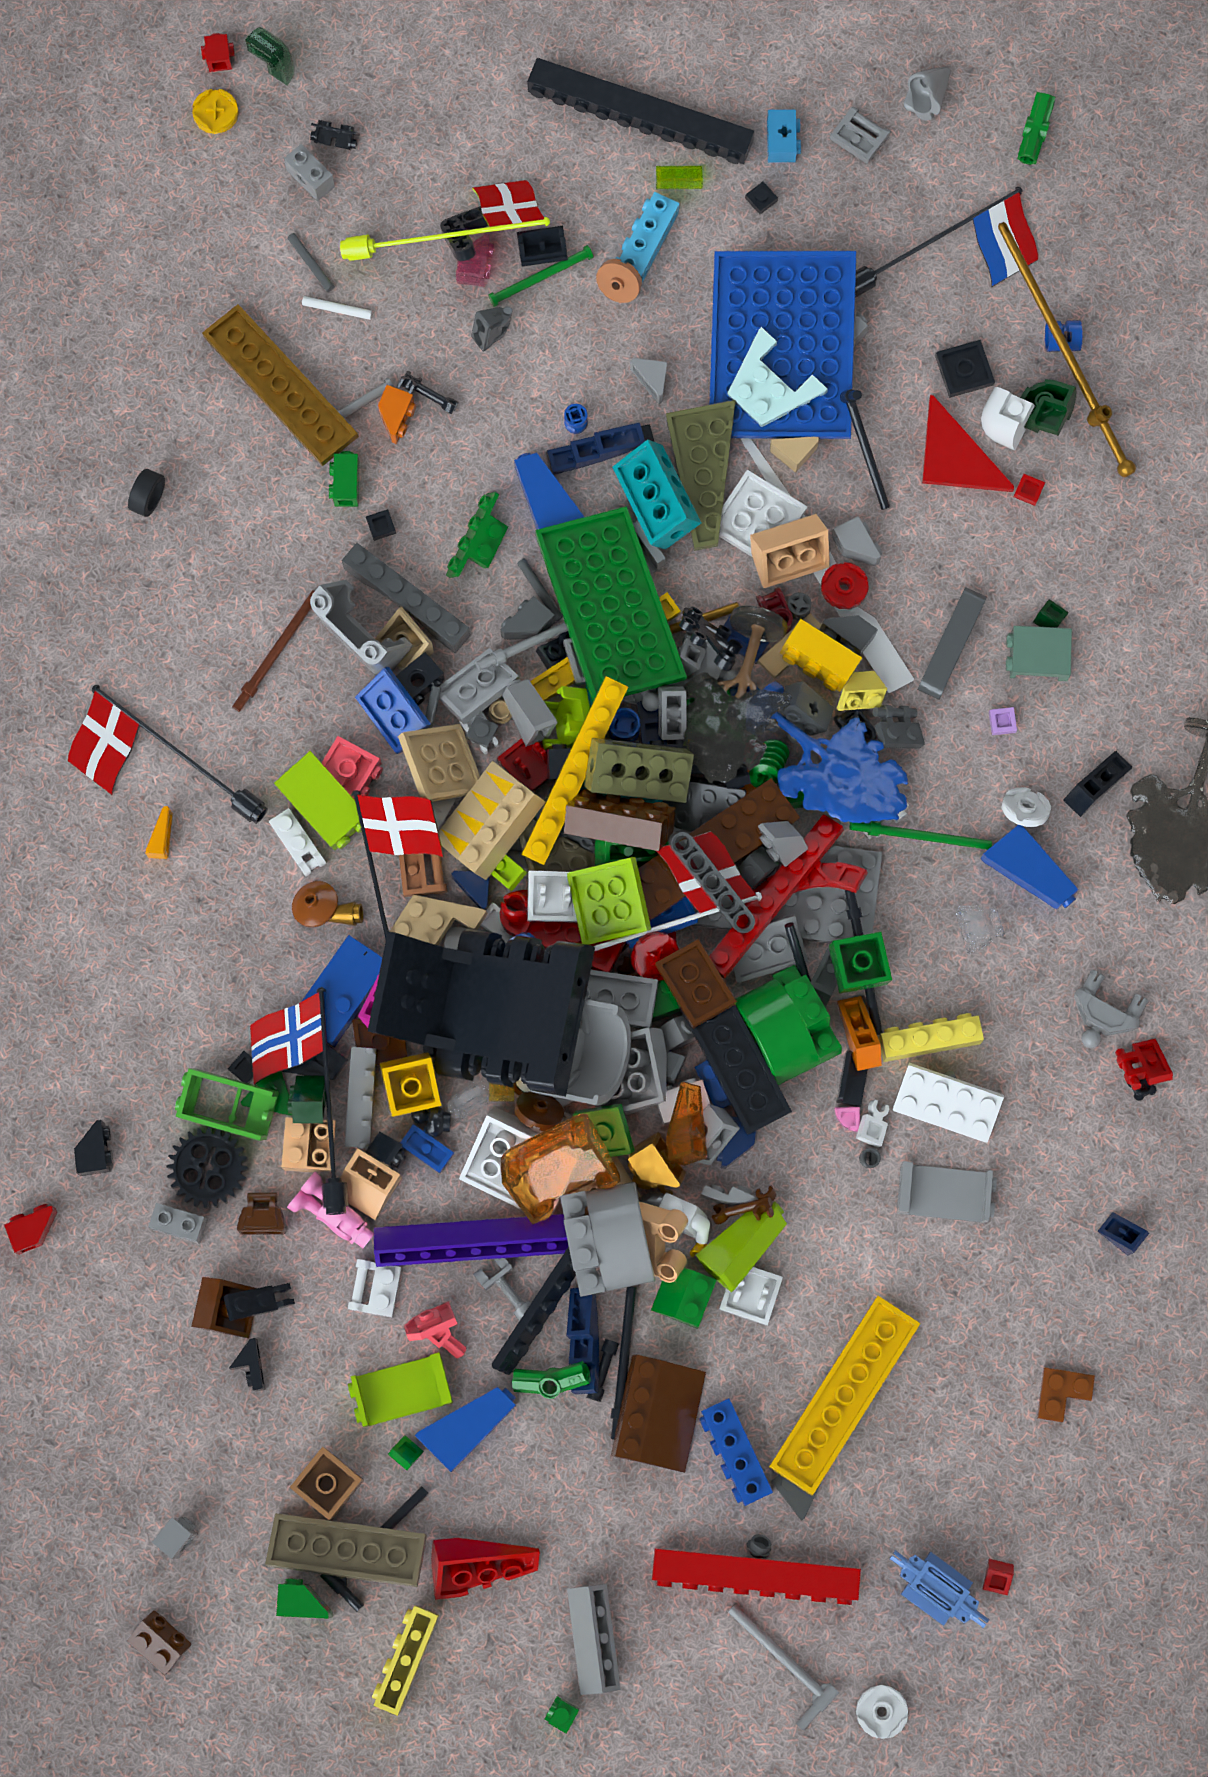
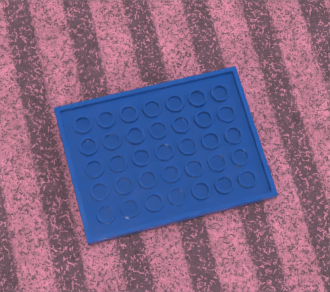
(809, 311)

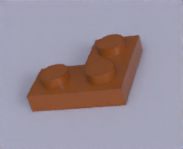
(1058, 1386)

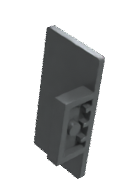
(703, 802)

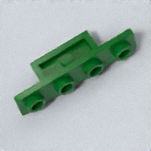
(481, 538)

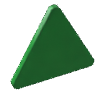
(273, 1082)

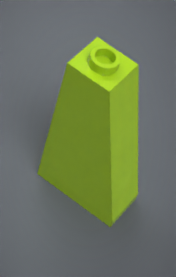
(741, 1246)

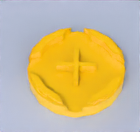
(215, 111)

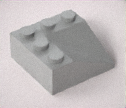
(645, 1073)

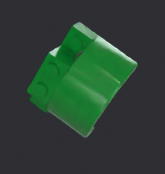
(784, 1019)

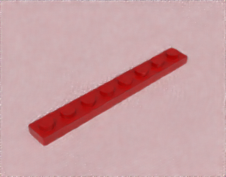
(775, 895)

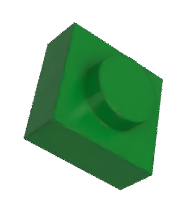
(405, 1452)

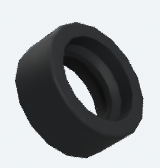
(146, 492)

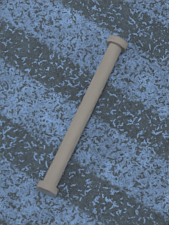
(359, 403)

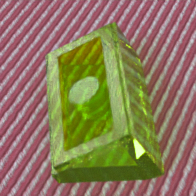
(679, 177)

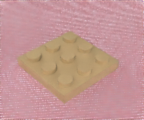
(440, 761)

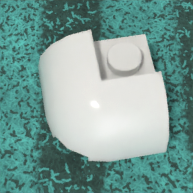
(1005, 417)

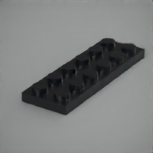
(741, 1070)

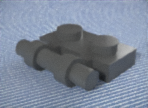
(901, 733)

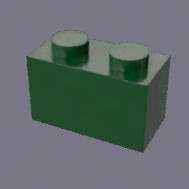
(307, 1099)

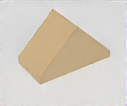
(794, 451)

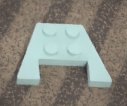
(762, 391)

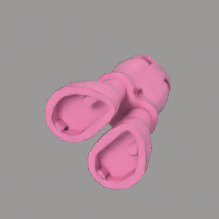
(346, 1226)

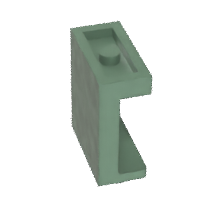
(1039, 652)

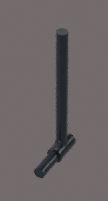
(849, 398)
(339, 1584)

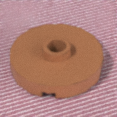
(619, 281)

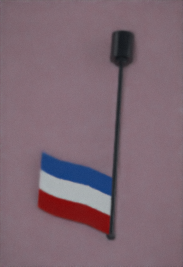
(990, 241)

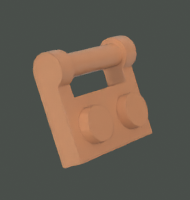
(414, 875)

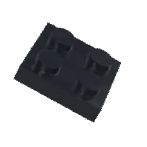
(964, 368)

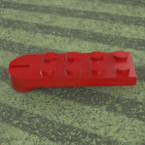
(551, 932)

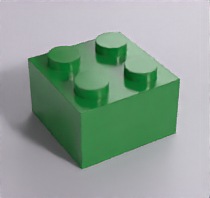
(860, 962)

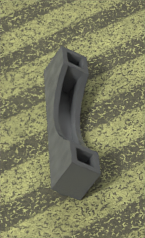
(423, 609)

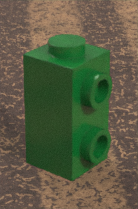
(345, 479)

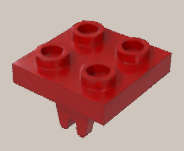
(526, 763)

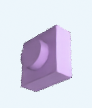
(1002, 721)

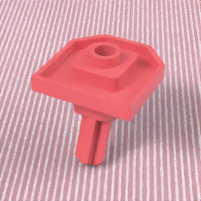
(435, 1326)

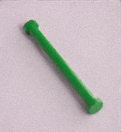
(540, 276)

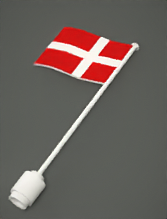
(722, 861)

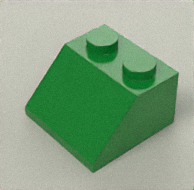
(685, 1297)

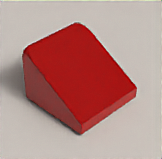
(998, 1577)

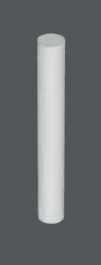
(336, 307)

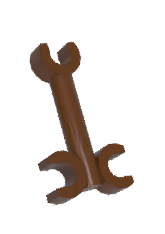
(759, 1206)

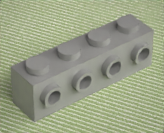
(593, 1639)

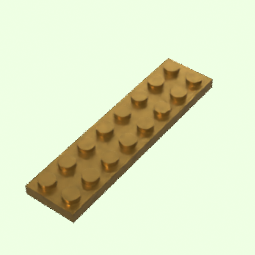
(280, 385)

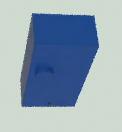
(347, 985)

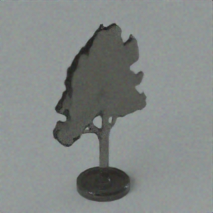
(1169, 839)

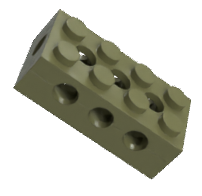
(646, 784)

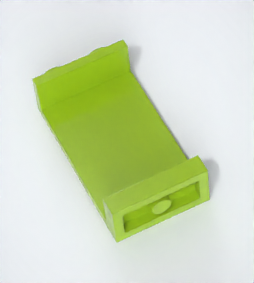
(321, 800)
(400, 1390)

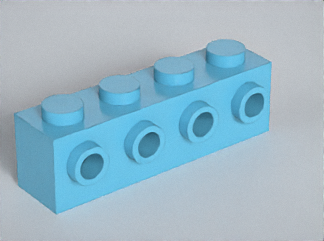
(649, 233)

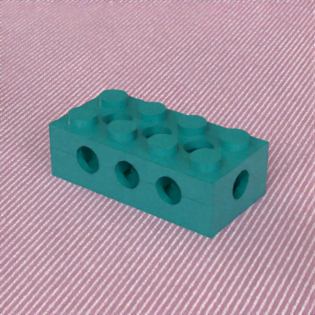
(656, 494)

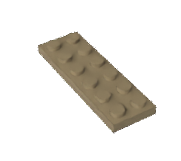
(346, 1550)

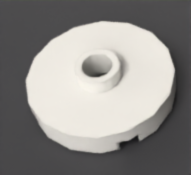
(1026, 807)
(895, 1716)

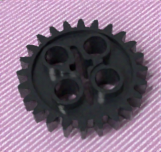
(185, 1161)

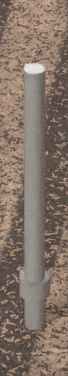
(500, 656)

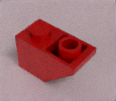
(30, 1230)

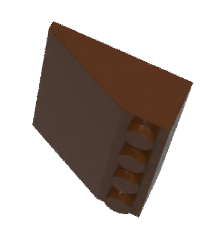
(658, 1413)

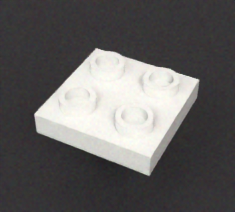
(549, 897)
(753, 1296)

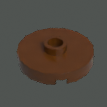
(538, 1110)

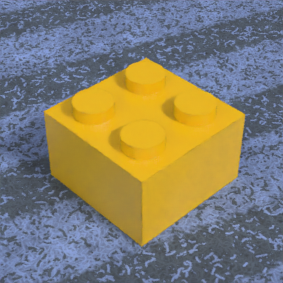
(410, 1084)

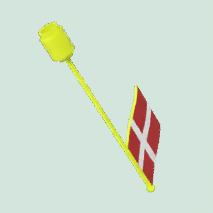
(502, 206)

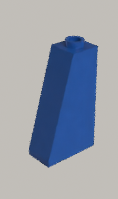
(543, 493)
(1030, 867)
(463, 1430)

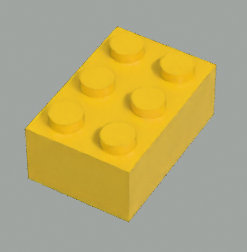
(820, 656)

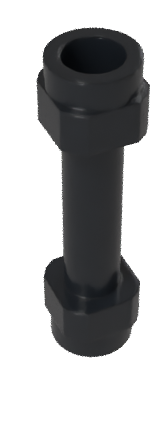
(609, 1349)

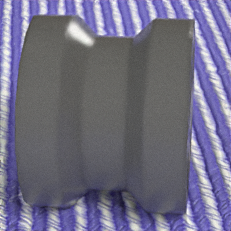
(799, 600)

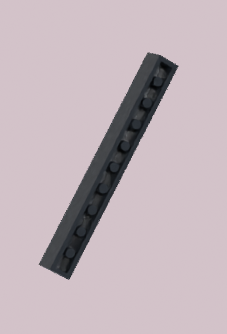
(640, 111)

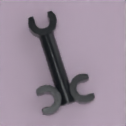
(414, 384)

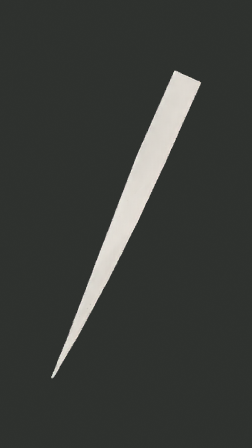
(880, 651)

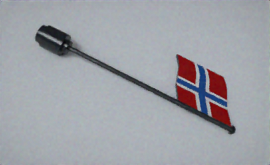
(289, 1040)

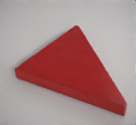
(954, 457)

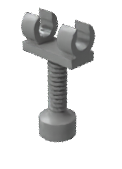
(520, 1306)

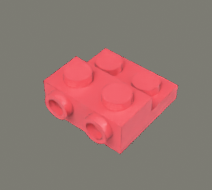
(352, 766)

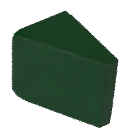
(1050, 615)

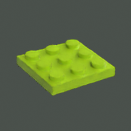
(609, 901)

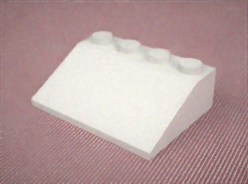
(483, 1165)

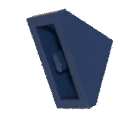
(474, 887)
(1123, 1233)

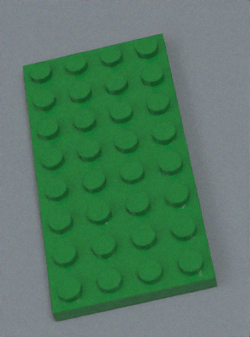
(610, 602)

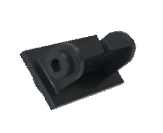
(324, 134)

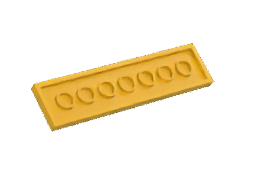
(844, 1395)

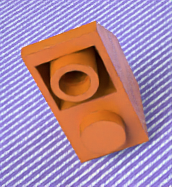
(394, 411)

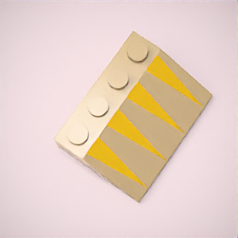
(489, 820)

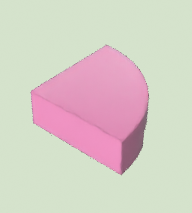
(848, 1117)

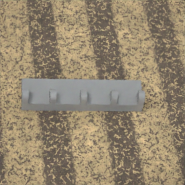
(360, 1097)

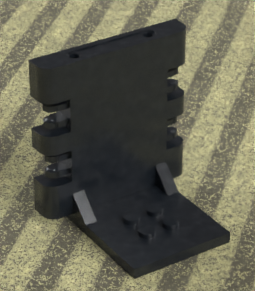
(487, 1005)

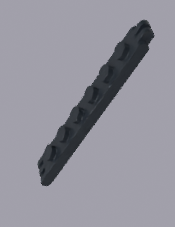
(535, 1316)

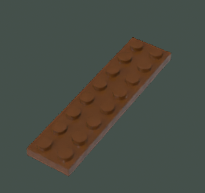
(736, 830)

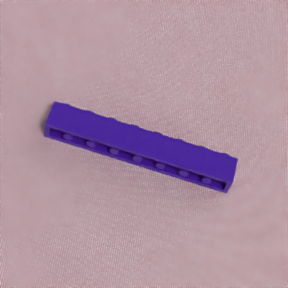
(469, 1240)

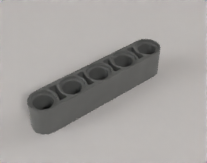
(952, 643)
(722, 887)

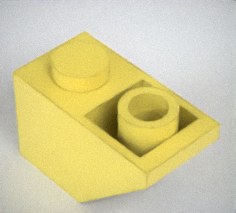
(862, 691)

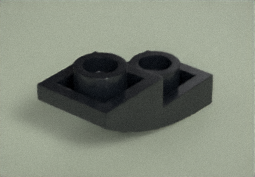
(553, 651)

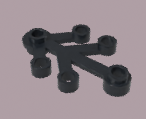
(716, 637)

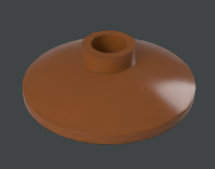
(318, 911)

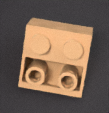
(306, 1146)
(369, 1183)

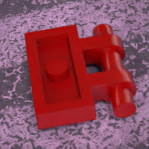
(1151, 1063)

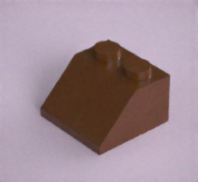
(212, 1312)

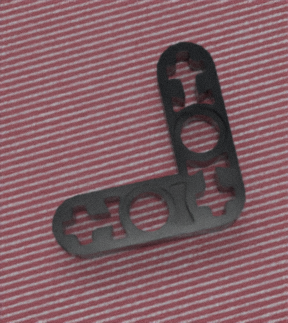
(464, 221)

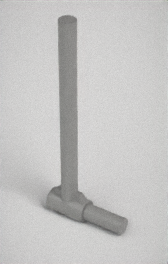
(822, 1695)

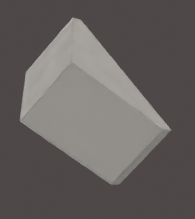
(651, 375)

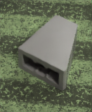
(529, 711)

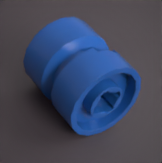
(1074, 336)
(625, 726)

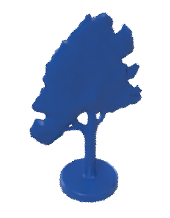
(848, 779)

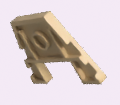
(431, 918)

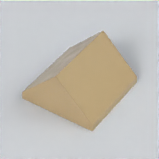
(402, 626)

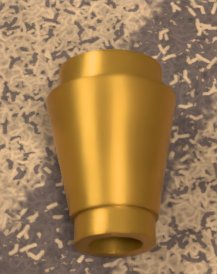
(348, 914)

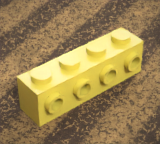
(931, 1038)
(406, 1660)

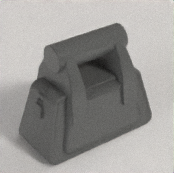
(490, 326)

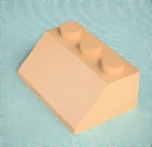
(790, 550)

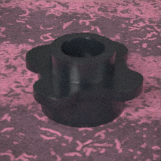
(1147, 1090)

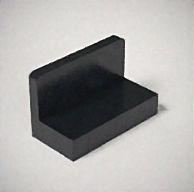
(851, 1083)

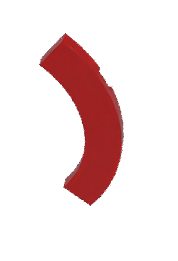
(828, 875)

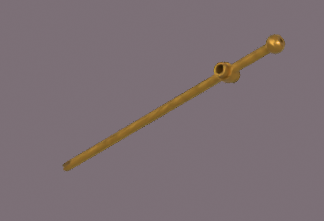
(1099, 414)

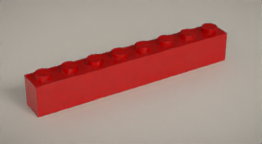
(756, 1574)

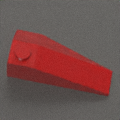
(470, 1563)

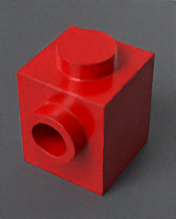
(218, 52)

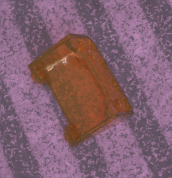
(556, 1165)

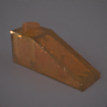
(686, 1129)

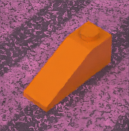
(860, 1033)

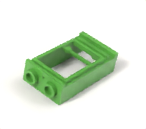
(260, 1111)

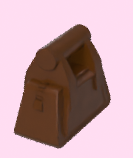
(261, 1219)

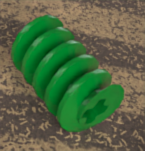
(770, 764)

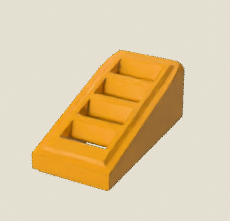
(160, 839)

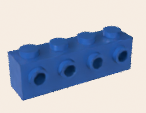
(736, 1451)

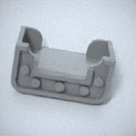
(333, 608)

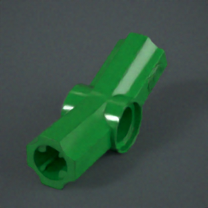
(1036, 128)
(565, 1378)

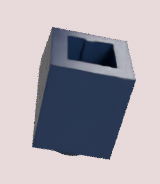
(736, 1146)

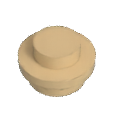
(499, 712)

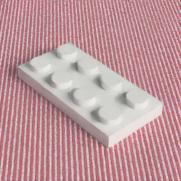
(948, 1102)

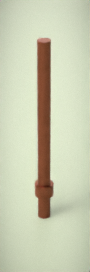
(250, 688)

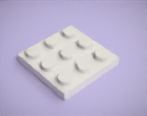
(755, 508)

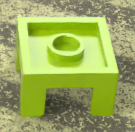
(569, 715)

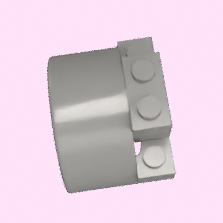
(599, 1054)
(607, 1238)

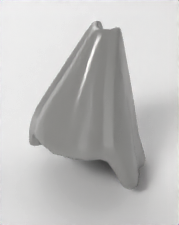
(927, 92)

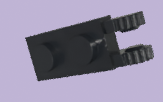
(256, 1301)

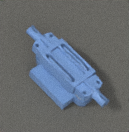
(938, 1589)

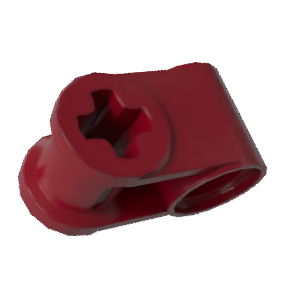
(776, 602)

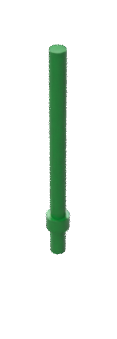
(875, 829)

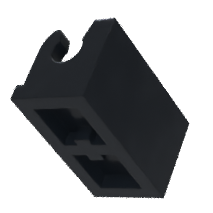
(542, 246)

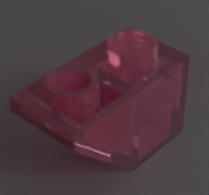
(476, 269)

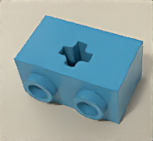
(779, 147)

